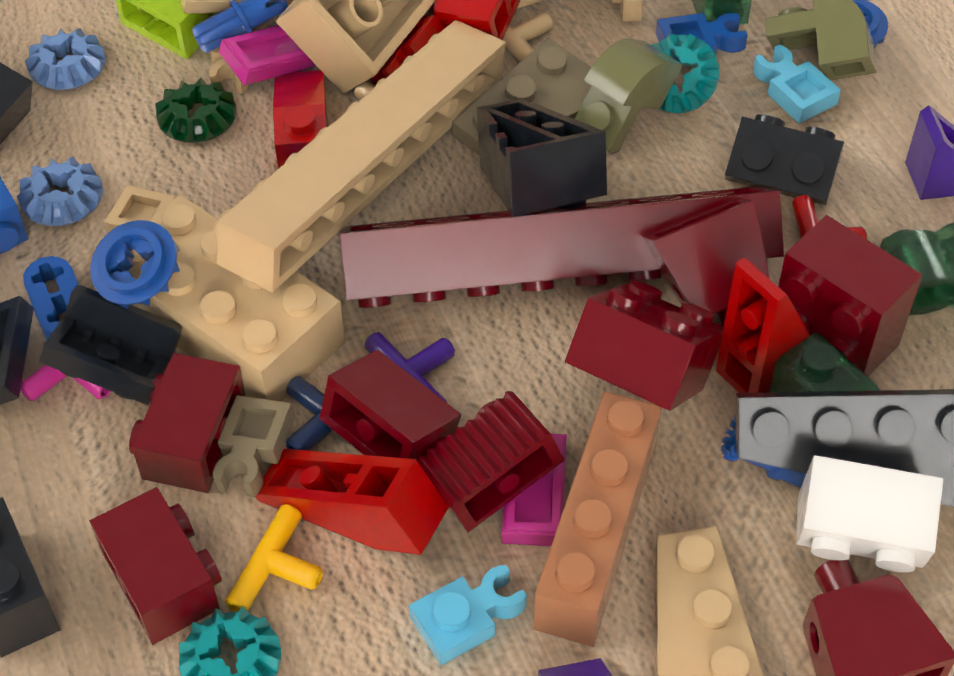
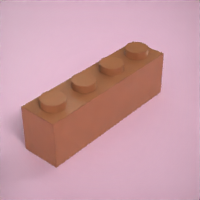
(596, 520)

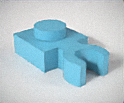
(797, 89)
(461, 618)

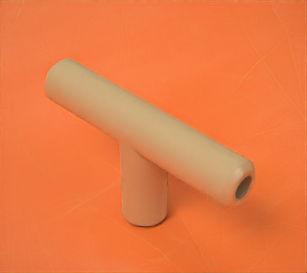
(518, 36)

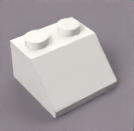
(868, 513)

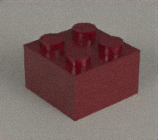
(849, 292)
(646, 344)

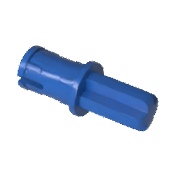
(235, 21)

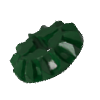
(207, 123)

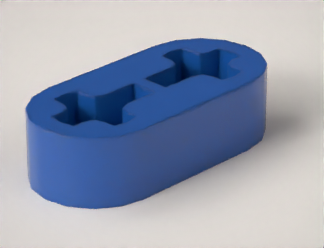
(48, 305)

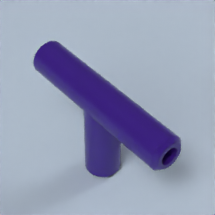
(420, 363)

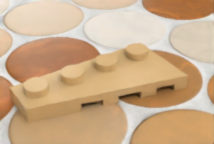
(699, 609)

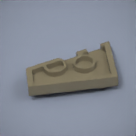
(544, 77)

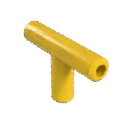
(271, 560)

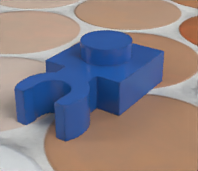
(718, 34)

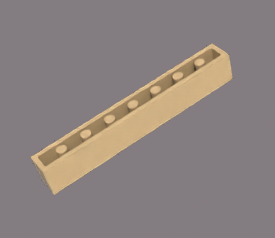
(356, 157)

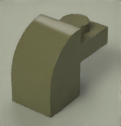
(836, 30)
(622, 82)

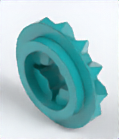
(698, 83)
(246, 631)

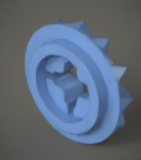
(71, 70)
(57, 207)

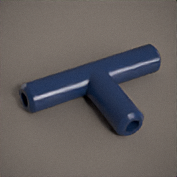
(314, 429)

